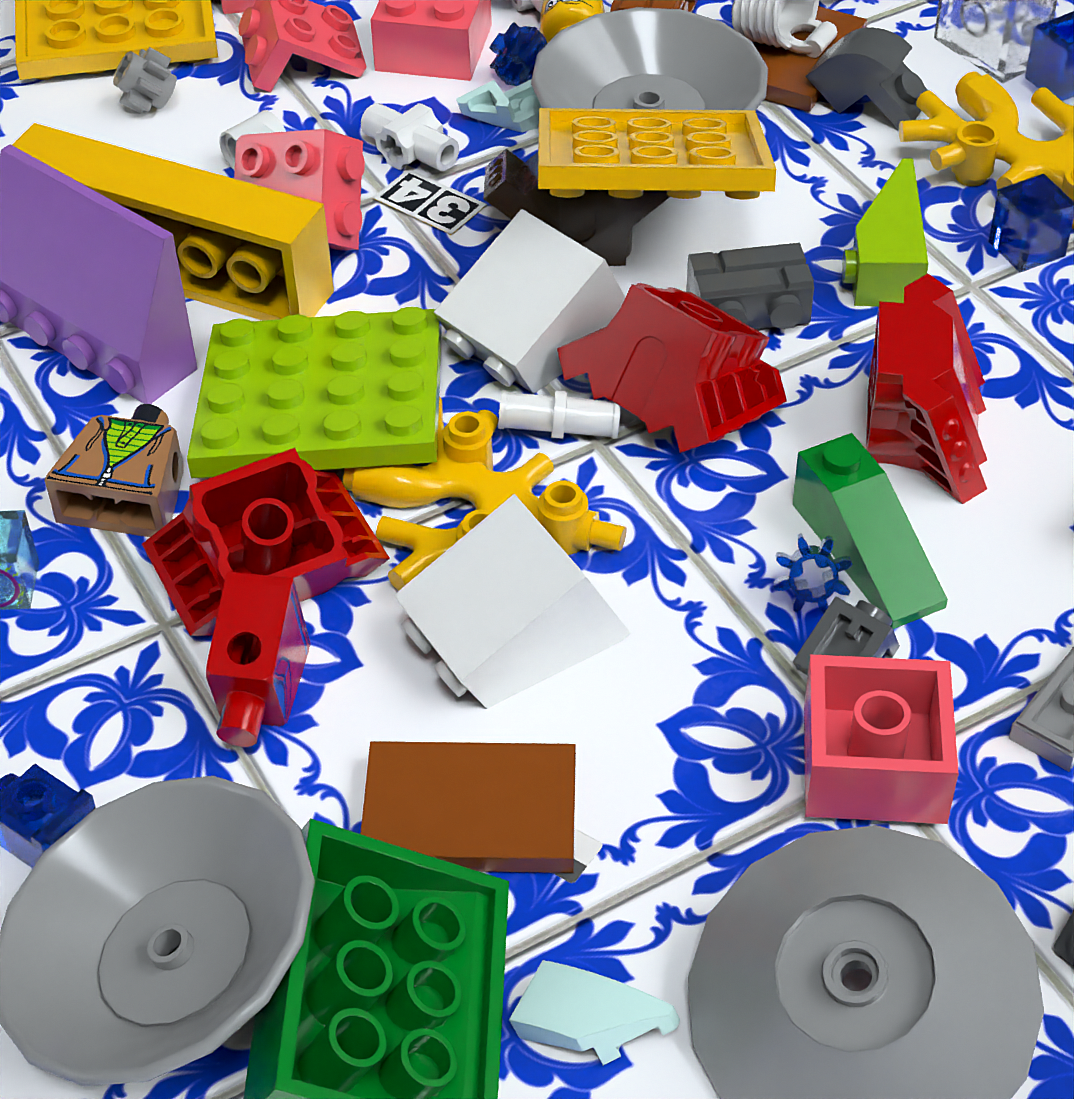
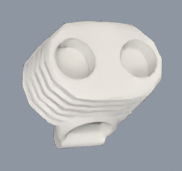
(777, 20)

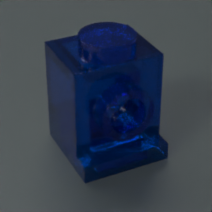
(38, 812)

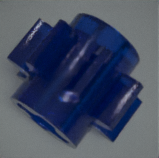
(516, 53)
(823, 559)

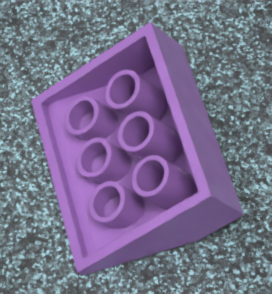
(91, 280)

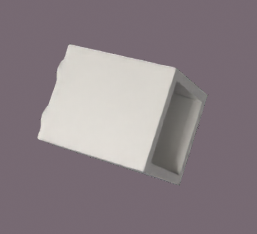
(527, 301)
(506, 608)

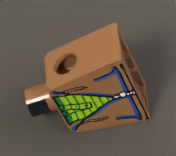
(119, 474)

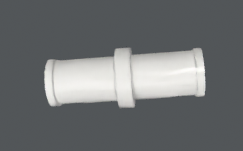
(559, 414)

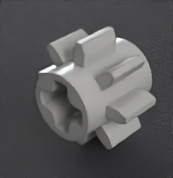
(144, 80)

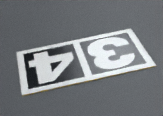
(429, 201)

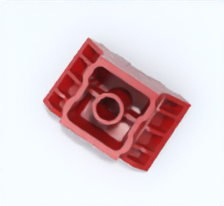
(678, 365)
(926, 390)
(262, 521)

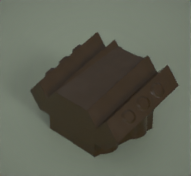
(592, 220)

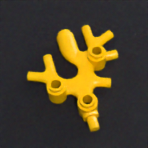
(994, 135)
(467, 472)

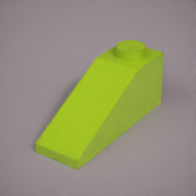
(888, 242)

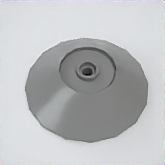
(650, 63)
(153, 930)
(948, 960)

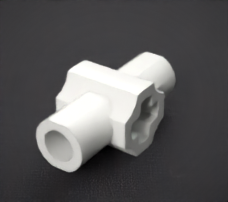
(410, 136)

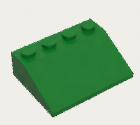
(390, 982)

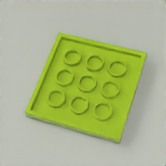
(329, 386)

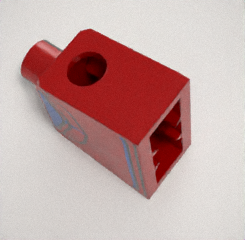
(256, 655)

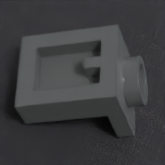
(849, 631)

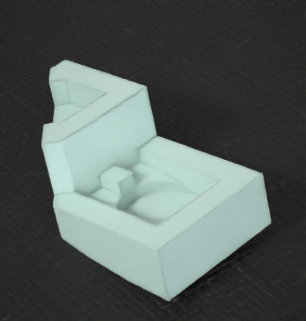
(512, 110)
(587, 1011)

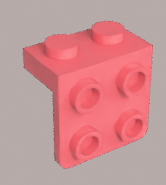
(301, 27)
(313, 167)

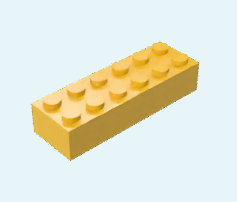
(232, 238)

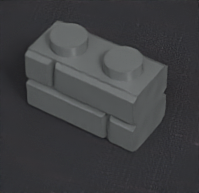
(755, 284)

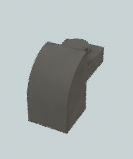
(870, 65)

